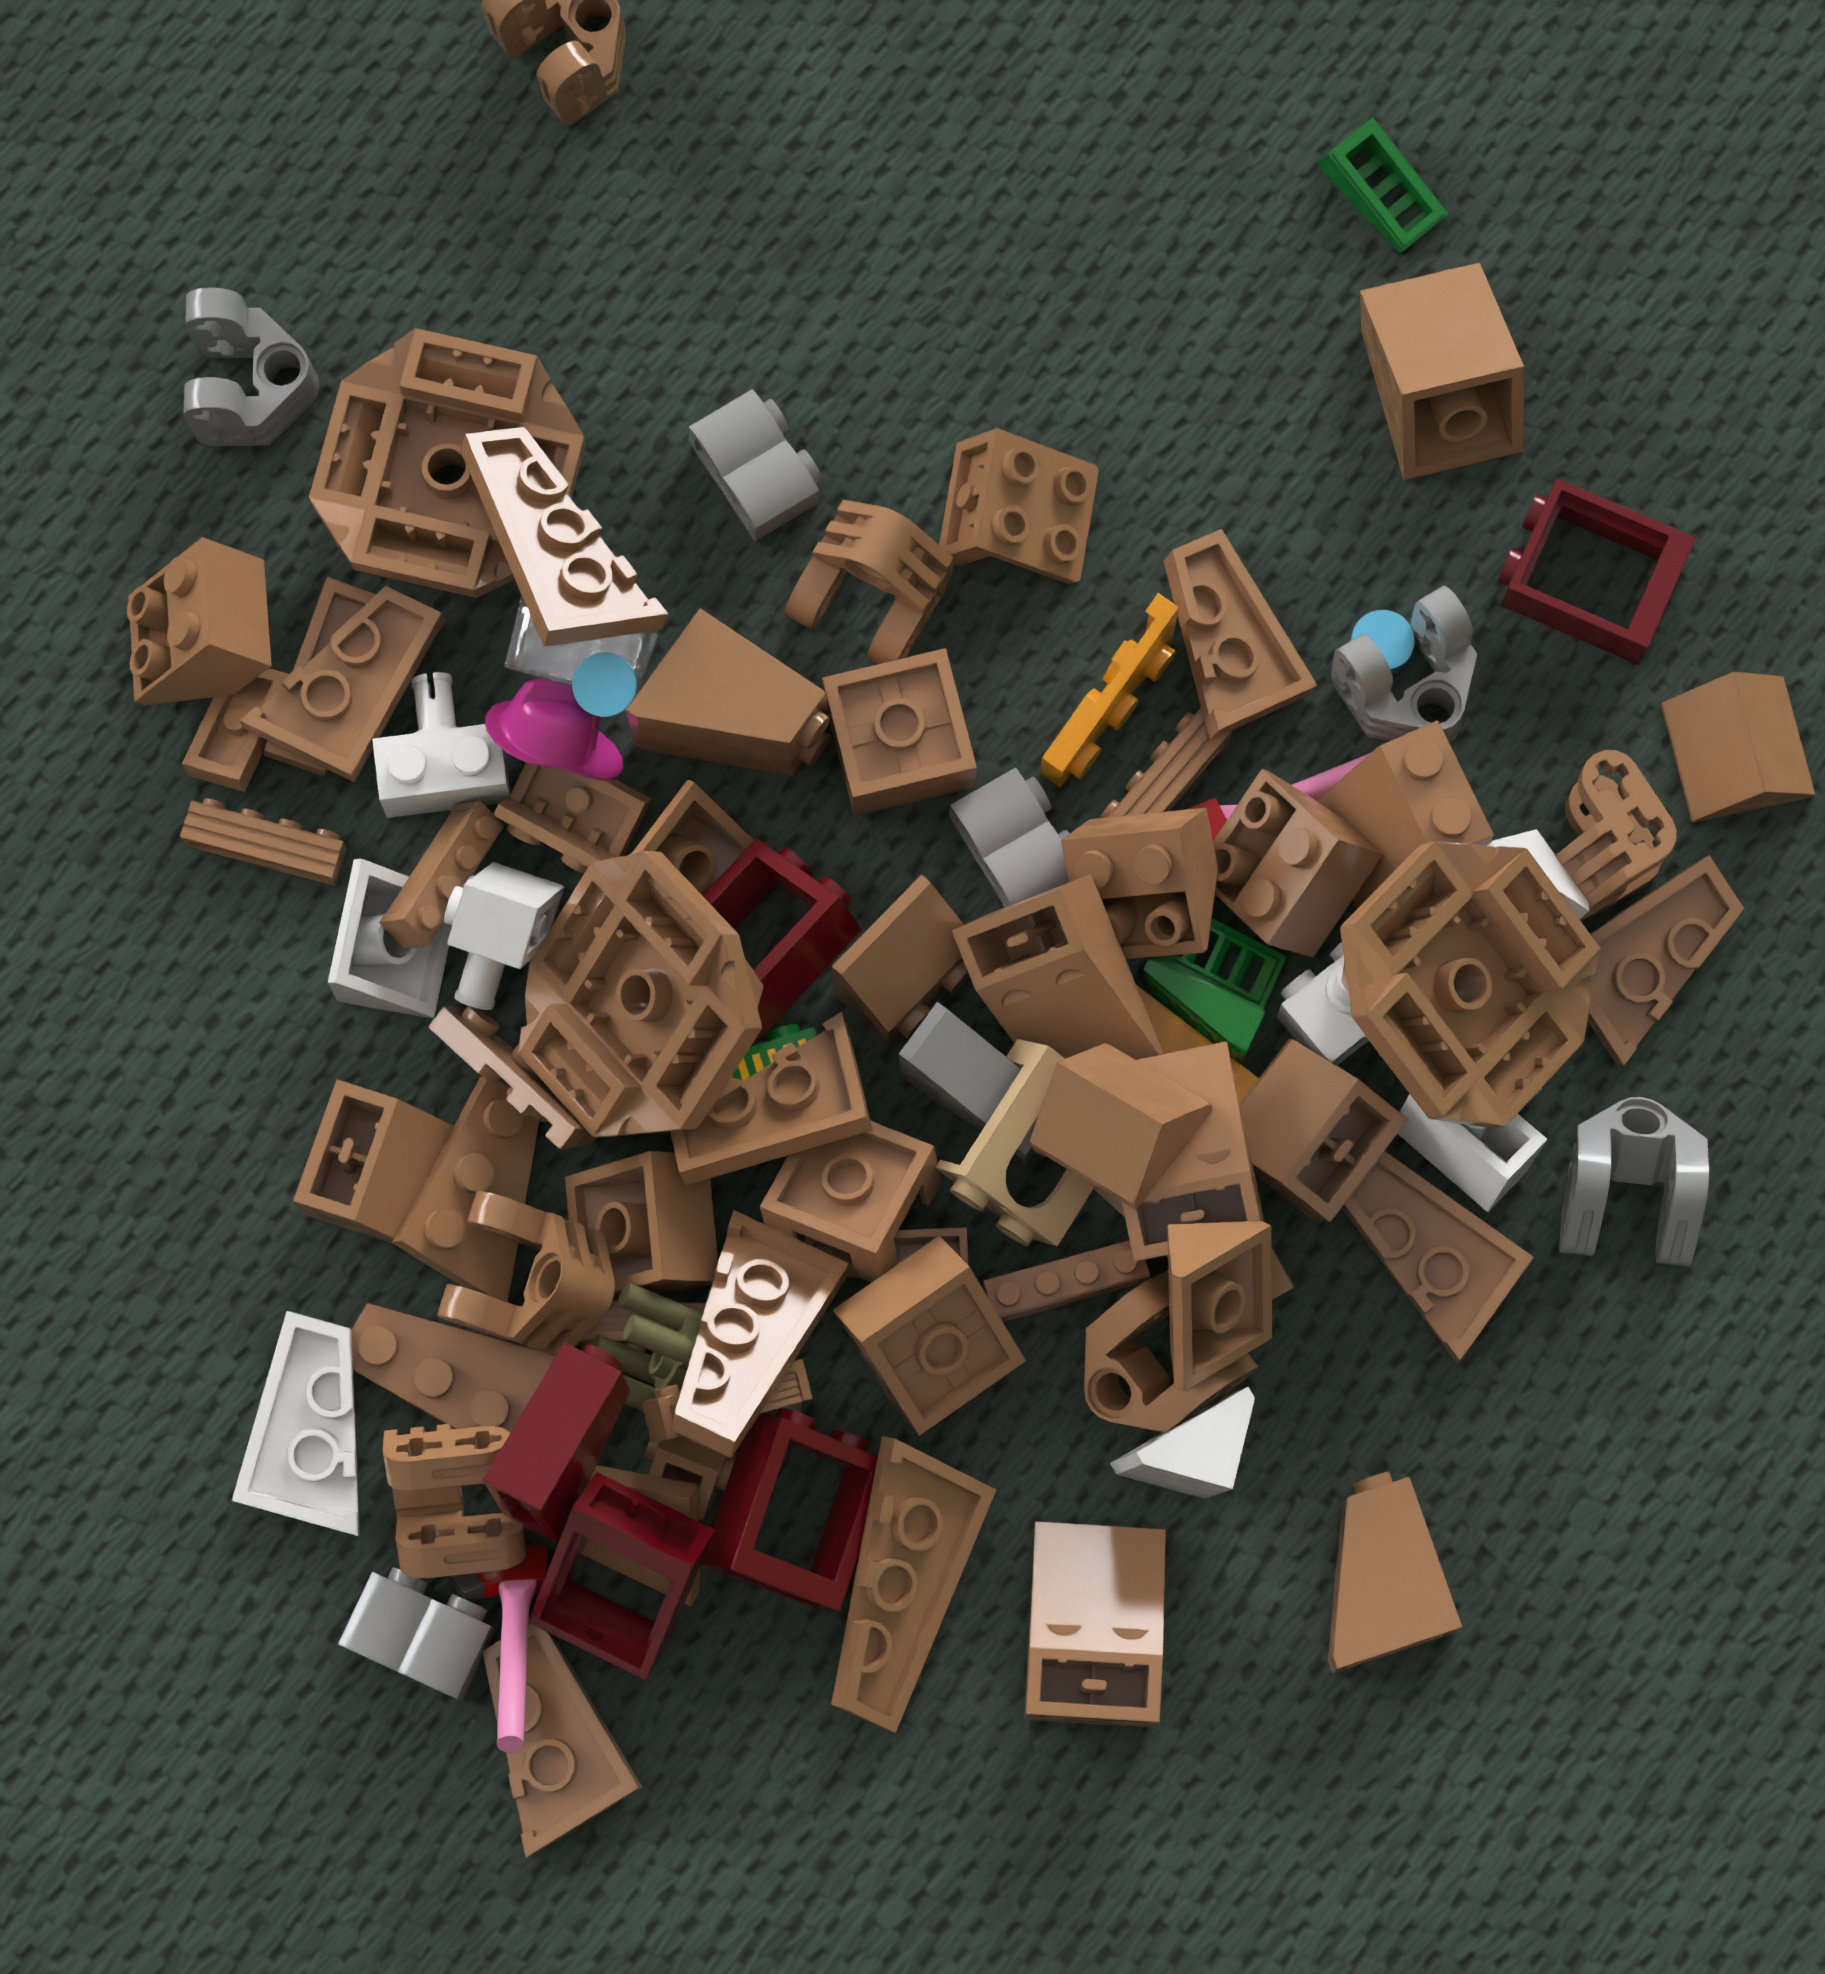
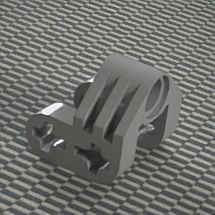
(217, 406)
(1365, 679)
(1637, 1145)

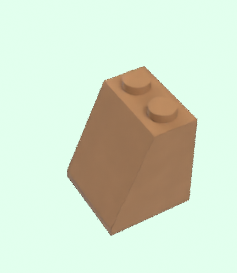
(1444, 370)
(729, 704)
(1408, 797)

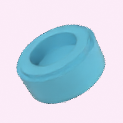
(1390, 634)
(604, 684)

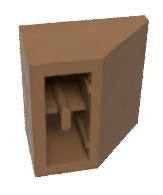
(199, 626)
(1289, 865)
(1151, 876)
(1315, 1130)
(369, 1161)

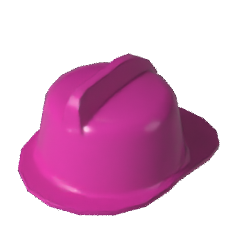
(553, 731)

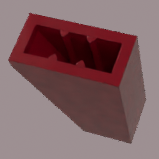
(558, 1439)

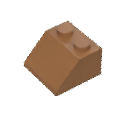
(902, 963)
(652, 1222)

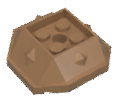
(406, 421)
(1517, 970)
(638, 1000)

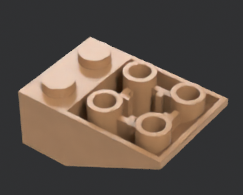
(1058, 973)
(1214, 1171)
(1096, 1625)

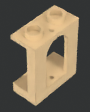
(982, 1174)

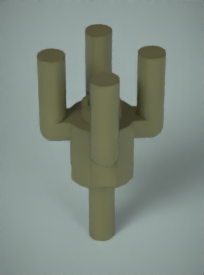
(670, 1347)

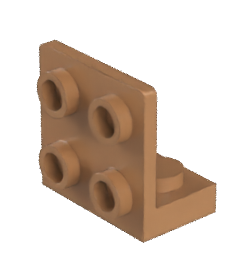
(1019, 505)

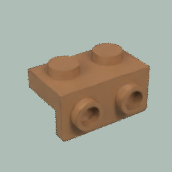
(573, 814)

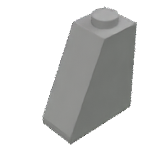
(960, 1071)

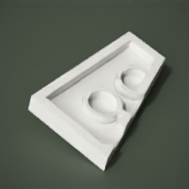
(304, 1430)

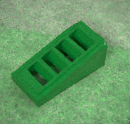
(1367, 200)
(1249, 948)
(1205, 1007)

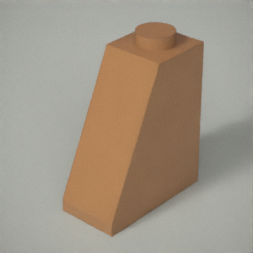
(1386, 1577)

